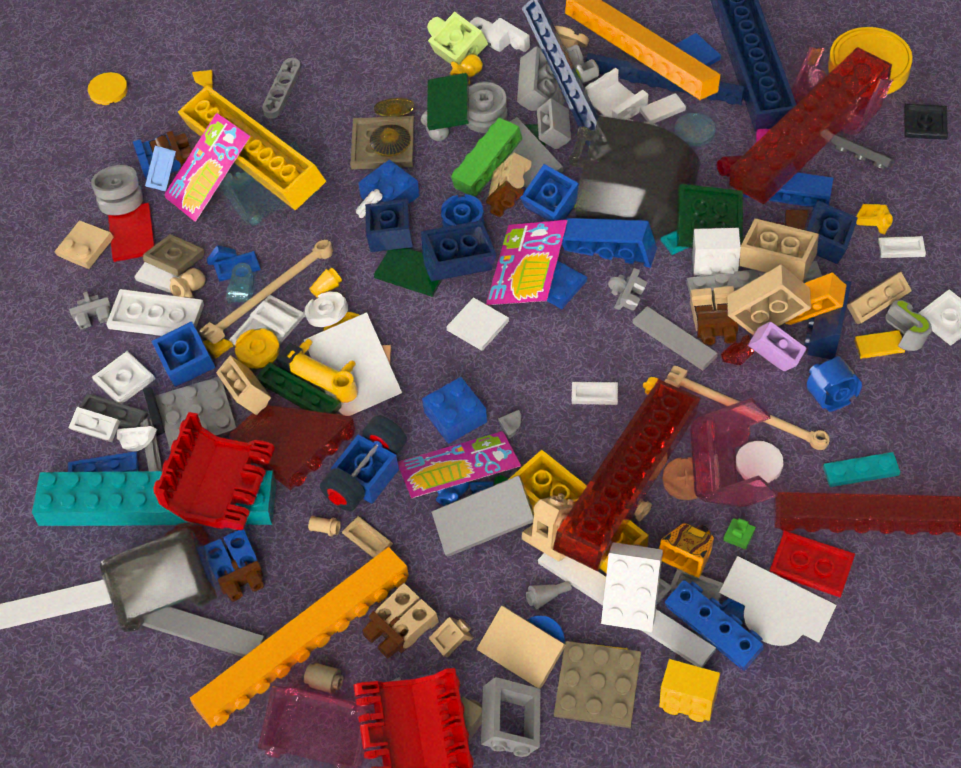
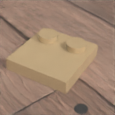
(84, 244)

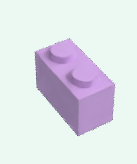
(777, 346)

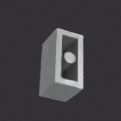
(553, 124)

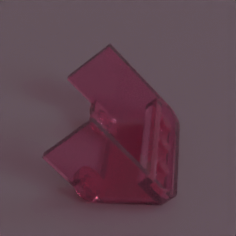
(810, 77)
(714, 458)

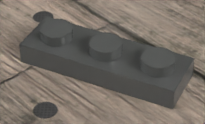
(862, 152)

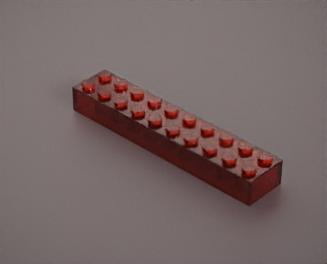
(808, 126)
(626, 475)

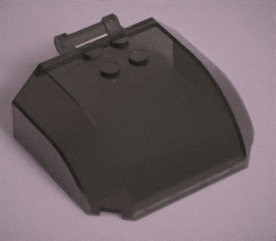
(632, 172)

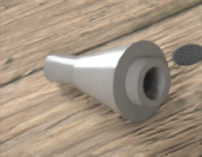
(541, 594)

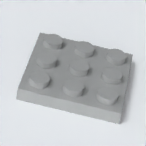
(206, 399)

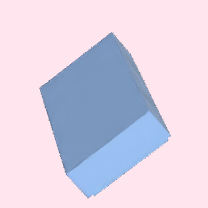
(160, 168)

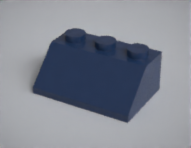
(457, 250)
(826, 330)

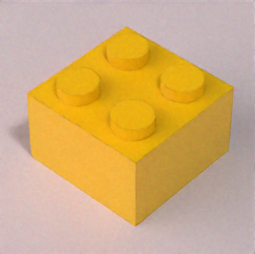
(689, 690)

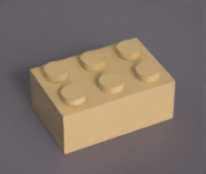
(774, 244)
(770, 298)

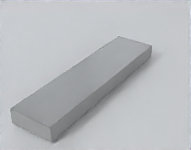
(675, 338)

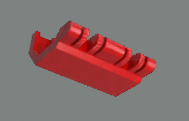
(210, 476)
(415, 722)

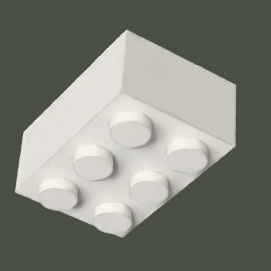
(632, 586)

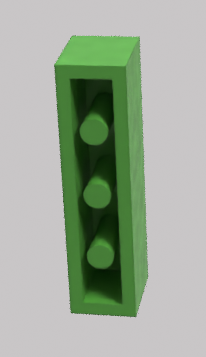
(486, 157)

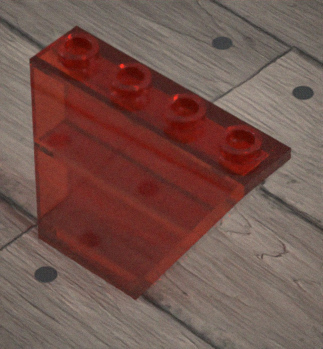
(299, 438)

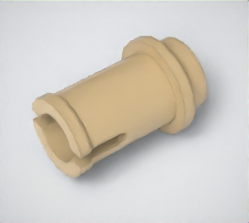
(324, 525)

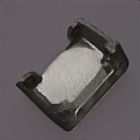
(157, 577)

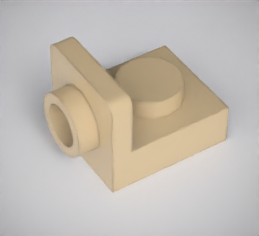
(450, 635)

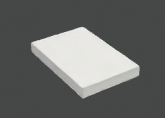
(252, 323)

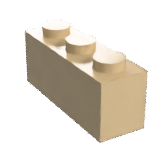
(243, 385)

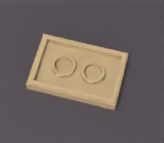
(521, 647)

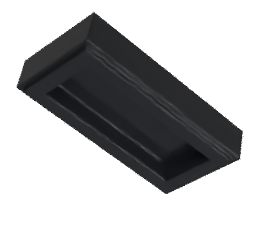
(154, 410)

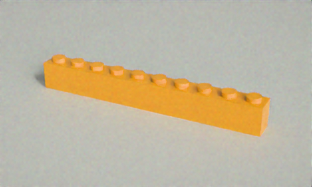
(645, 46)
(299, 637)

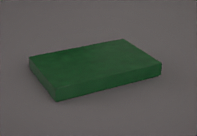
(448, 101)
(406, 269)

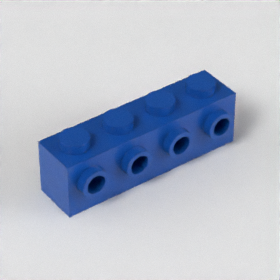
(715, 625)

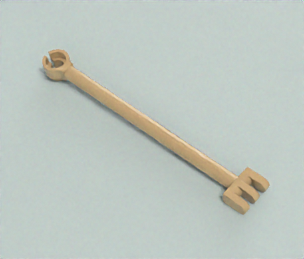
(214, 333)
(678, 379)

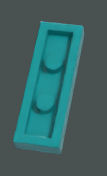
(861, 469)

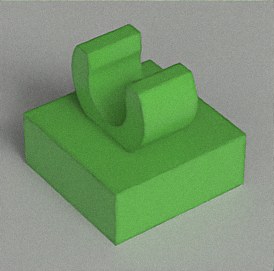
(739, 533)

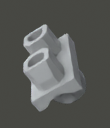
(624, 287)
(88, 307)

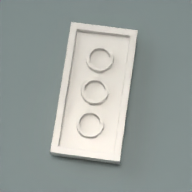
(152, 312)

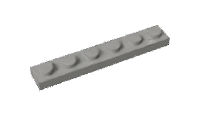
(739, 278)

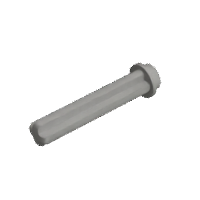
(152, 450)

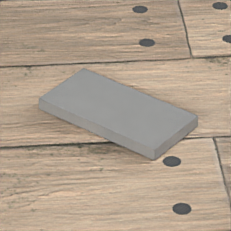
(534, 151)
(483, 516)

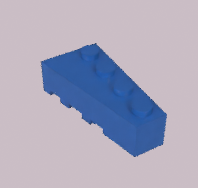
(610, 239)

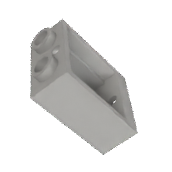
(514, 693)

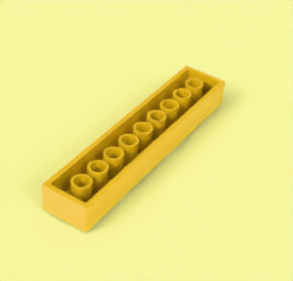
(264, 154)

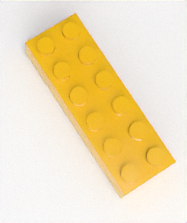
(547, 478)

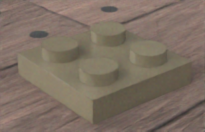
(173, 255)

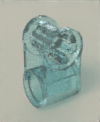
(241, 284)

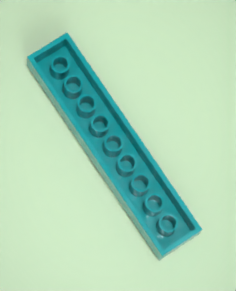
(121, 500)

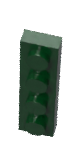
(296, 390)

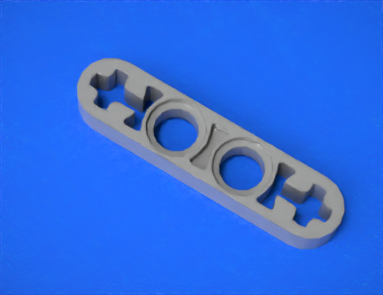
(279, 87)

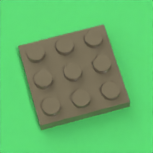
(361, 152)
(597, 684)

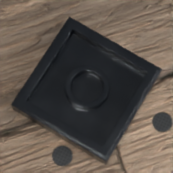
(925, 121)

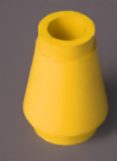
(326, 282)

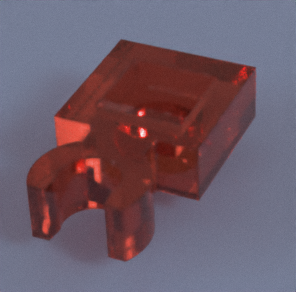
(738, 352)

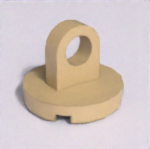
(570, 39)

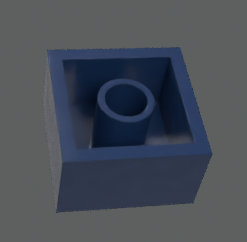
(388, 225)
(834, 230)

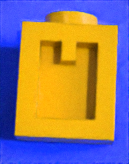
(875, 215)

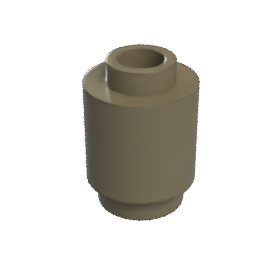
(323, 678)

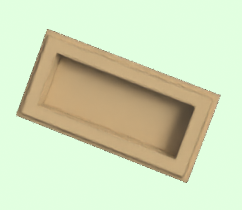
(366, 537)

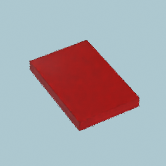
(131, 233)
(812, 563)

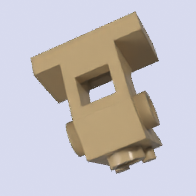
(549, 513)

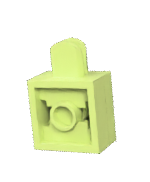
(455, 38)

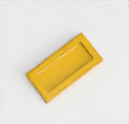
(878, 344)

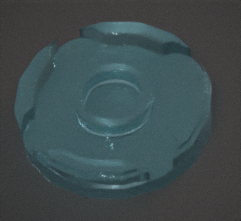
(695, 129)

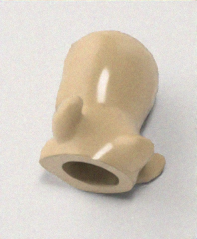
(189, 281)

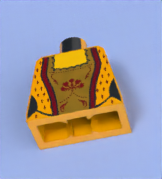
(687, 548)

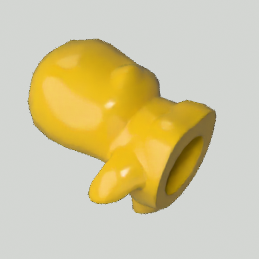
(470, 64)

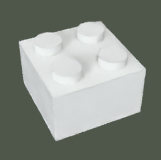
(715, 251)

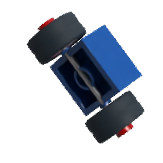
(365, 465)

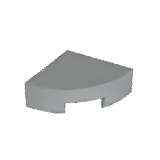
(511, 423)

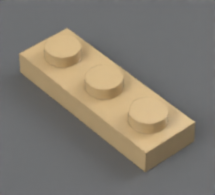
(878, 298)

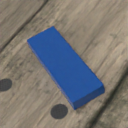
(114, 463)

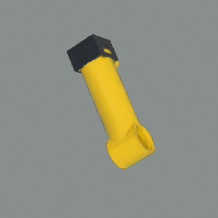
(339, 383)

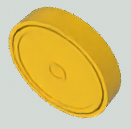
(879, 43)

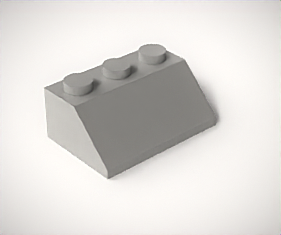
(536, 81)

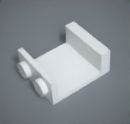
(613, 98)

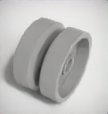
(486, 105)
(117, 190)

